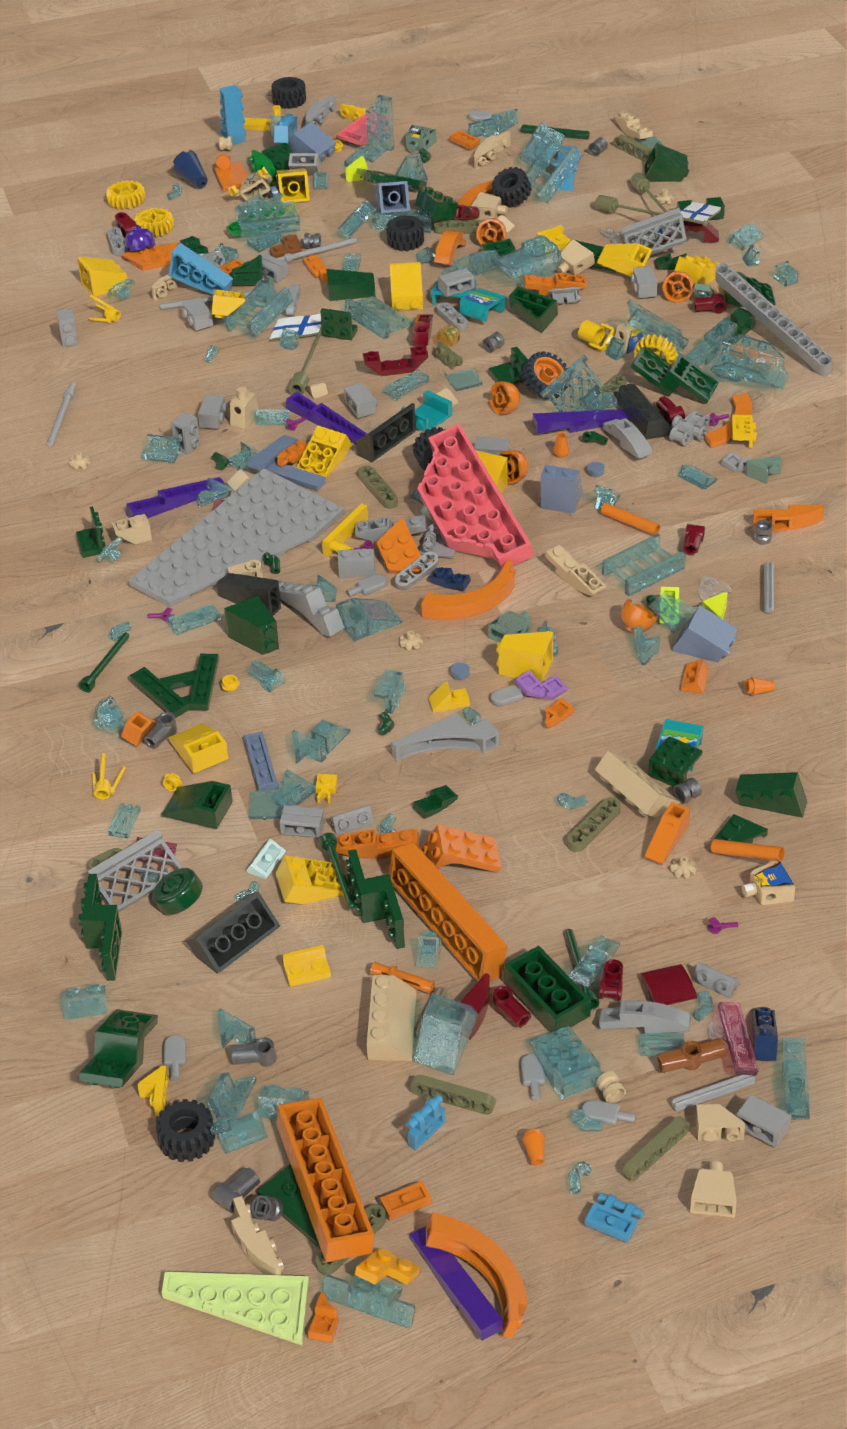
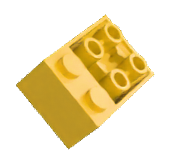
(624, 257)
(700, 269)
(324, 451)
(200, 747)
(307, 880)

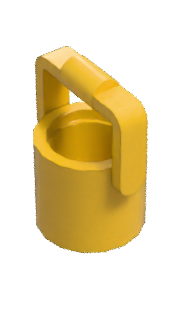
(595, 333)

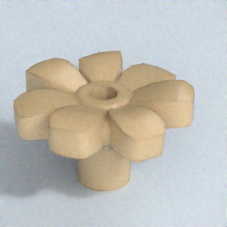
(664, 197)
(79, 461)
(411, 640)
(683, 867)

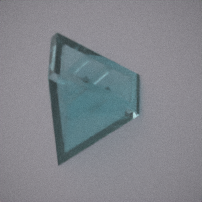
(412, 168)

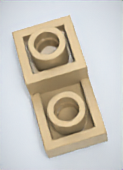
(160, 287)

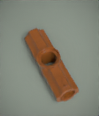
(691, 1055)

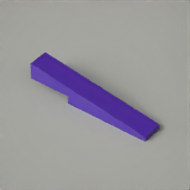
(323, 416)
(575, 420)
(167, 499)
(459, 1287)

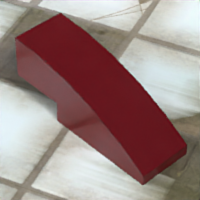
(422, 329)
(478, 998)

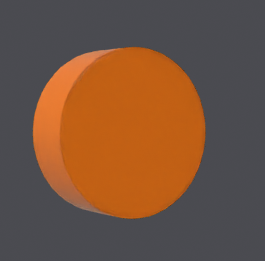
(223, 161)

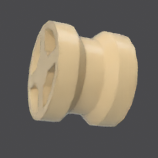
(226, 143)

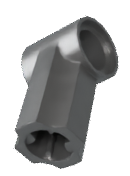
(164, 728)
(259, 1052)
(238, 1186)

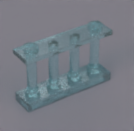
(561, 172)
(262, 318)
(644, 577)

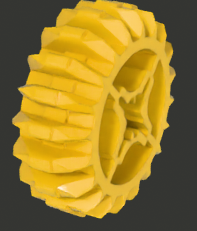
(125, 194)
(156, 220)
(657, 345)

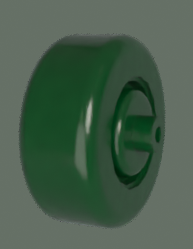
(177, 891)

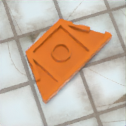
(151, 257)
(398, 548)

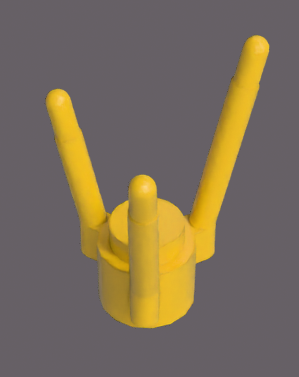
(110, 313)
(102, 788)

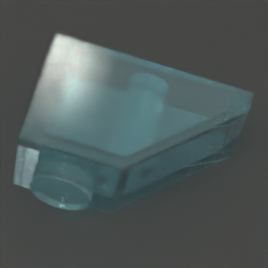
(329, 734)

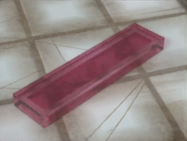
(738, 1038)

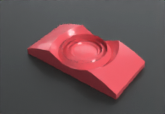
(356, 131)

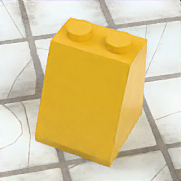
(293, 185)
(99, 274)
(406, 286)
(496, 467)
(524, 653)

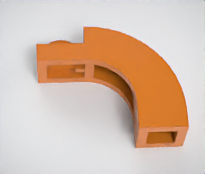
(447, 247)

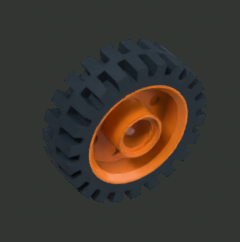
(541, 371)

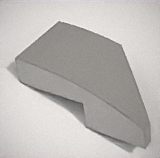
(734, 462)

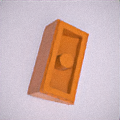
(695, 677)

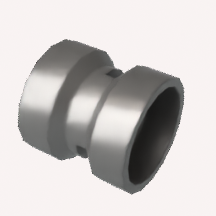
(598, 146)
(312, 240)
(493, 342)
(763, 532)
(686, 791)
(267, 1208)

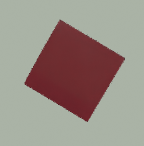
(669, 985)

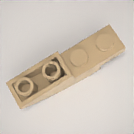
(631, 126)
(489, 148)
(573, 573)
(254, 1243)

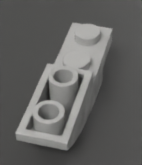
(319, 110)
(629, 436)
(376, 528)
(646, 1014)

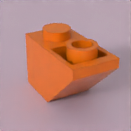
(137, 727)

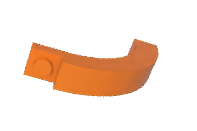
(471, 603)
(488, 1258)

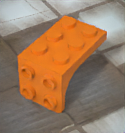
(453, 845)

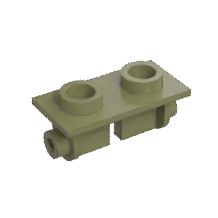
(447, 356)

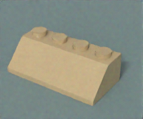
(634, 784)
(391, 1019)

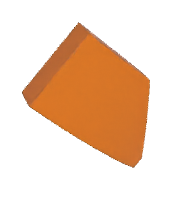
(558, 712)
(324, 1322)

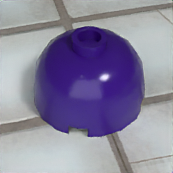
(139, 239)

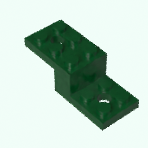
(669, 377)
(375, 899)
(100, 927)
(118, 1048)

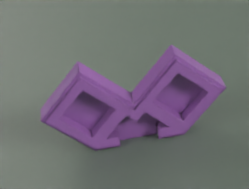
(533, 687)

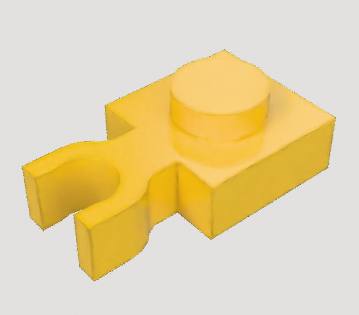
(325, 786)

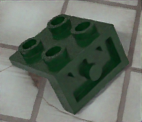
(279, 156)
(337, 324)
(512, 370)
(91, 540)
(673, 761)

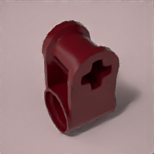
(466, 212)
(125, 223)
(612, 980)

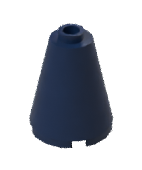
(190, 169)

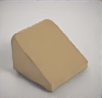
(509, 226)
(317, 390)
(446, 393)
(237, 480)

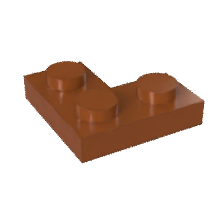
(290, 245)

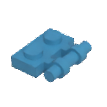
(425, 1122)
(612, 1222)

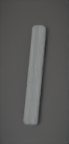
(769, 587)
(712, 1091)

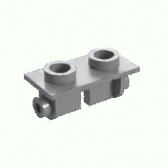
(570, 294)
(352, 819)
(715, 980)

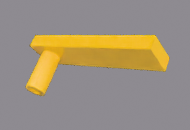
(261, 123)
(343, 531)

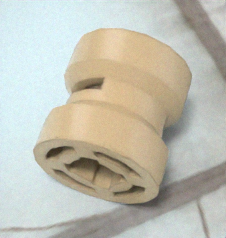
(612, 1089)

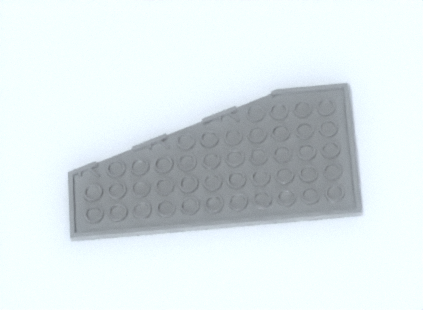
(256, 519)

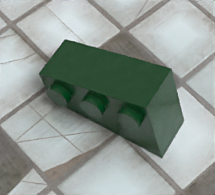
(436, 204)
(349, 284)
(772, 792)

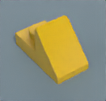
(444, 699)
(155, 1088)

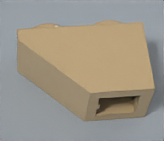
(133, 529)
(717, 1123)

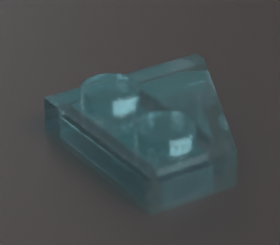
(672, 611)
(293, 790)

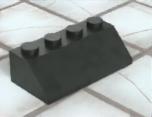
(642, 412)
(387, 434)
(233, 932)

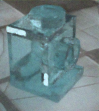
(229, 253)
(786, 274)

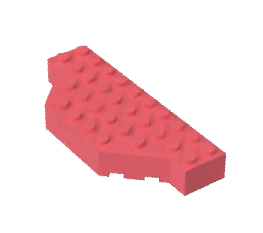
(468, 503)

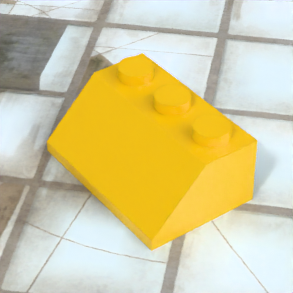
(226, 302)

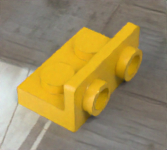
(351, 111)
(556, 235)
(744, 428)
(306, 965)

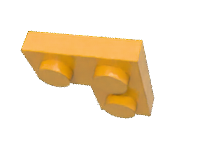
(385, 1263)

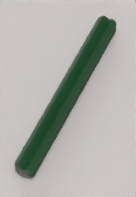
(569, 133)

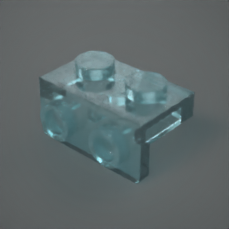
(746, 236)
(264, 241)
(161, 448)
(390, 689)
(84, 1001)
(275, 1095)

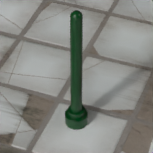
(88, 682)
(329, 843)
(576, 958)

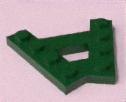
(378, 176)
(162, 689)

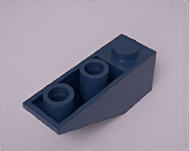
(764, 1034)

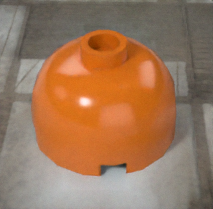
(491, 231)
(678, 286)
(504, 398)
(516, 464)
(637, 616)

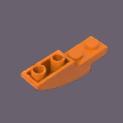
(560, 281)
(792, 518)
(374, 845)

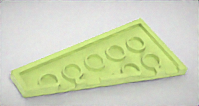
(256, 1301)

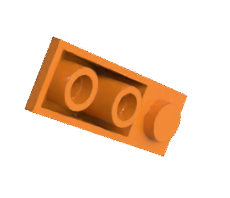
(668, 833)

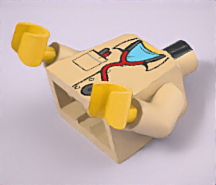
(253, 185)

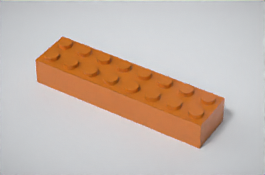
(447, 912)
(324, 1180)

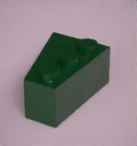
(533, 308)

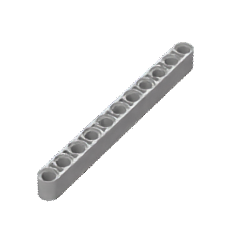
(773, 319)

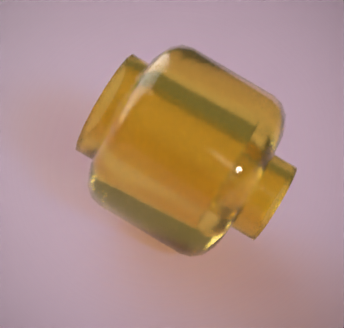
(448, 335)

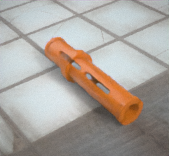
(414, 981)

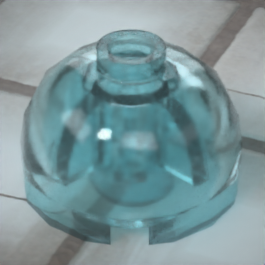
(109, 716)

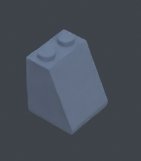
(312, 140)
(392, 197)
(560, 489)
(705, 636)

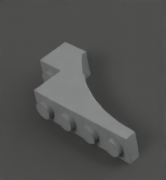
(312, 605)
(448, 734)

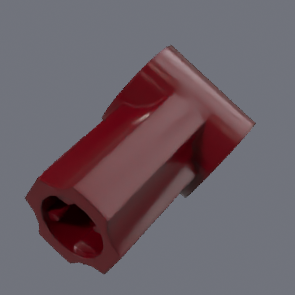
(710, 303)
(669, 409)
(693, 536)
(511, 1008)

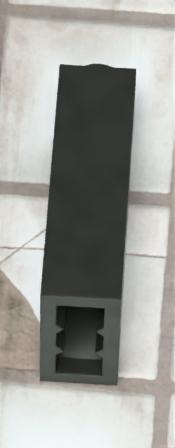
(244, 587)

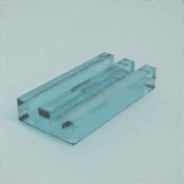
(127, 809)
(656, 1043)

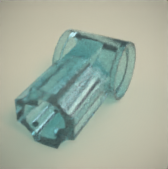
(269, 678)

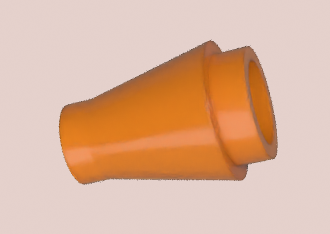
(561, 446)
(758, 686)
(534, 1144)

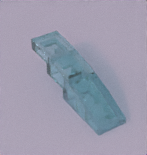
(593, 961)

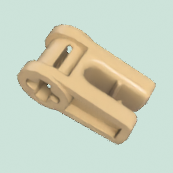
(247, 569)

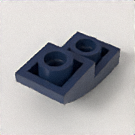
(445, 578)

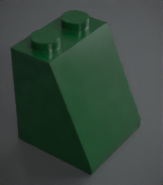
(665, 165)
(252, 625)

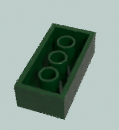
(547, 989)

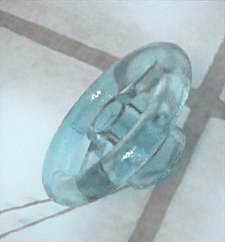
(121, 290)
(111, 551)

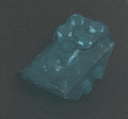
(535, 257)
(751, 361)

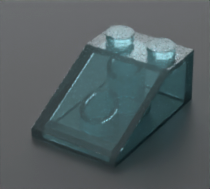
(538, 142)

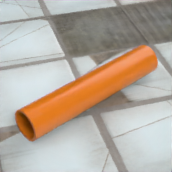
(630, 519)
(747, 850)

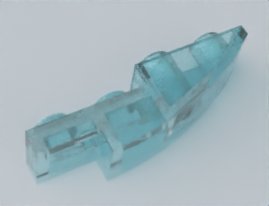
(492, 126)
(357, 218)
(475, 263)
(708, 349)
(795, 1078)

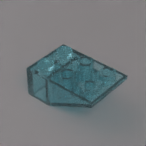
(366, 616)
(444, 1033)
(566, 1061)

